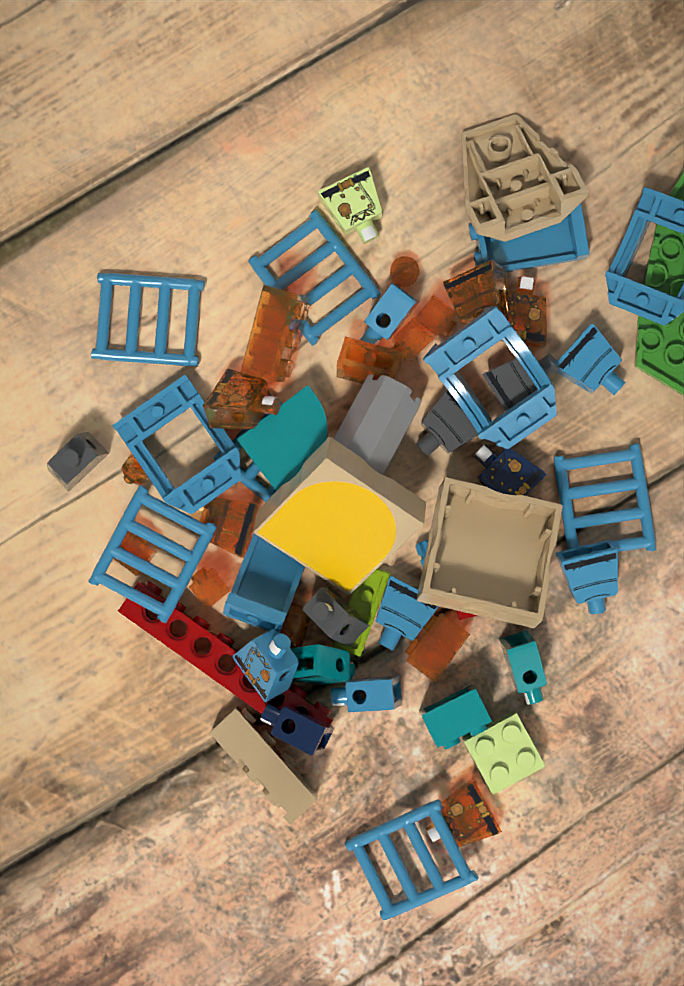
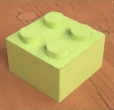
(504, 752)

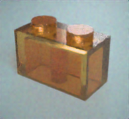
(364, 358)
(436, 646)

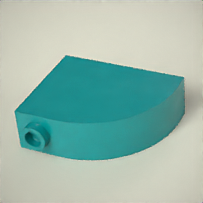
(287, 439)

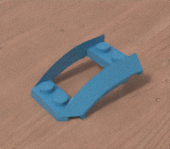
(633, 295)
(466, 346)
(156, 414)

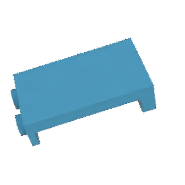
(541, 248)
(264, 586)

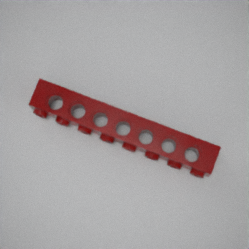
(210, 662)

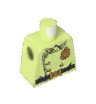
(354, 204)

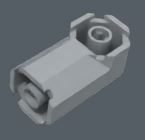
(378, 421)

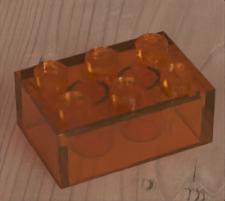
(275, 334)

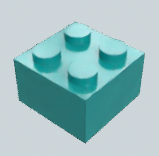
(455, 717)

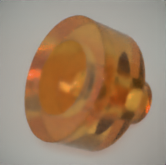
(402, 278)
(133, 471)

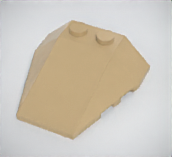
(516, 180)

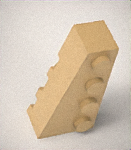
(265, 763)

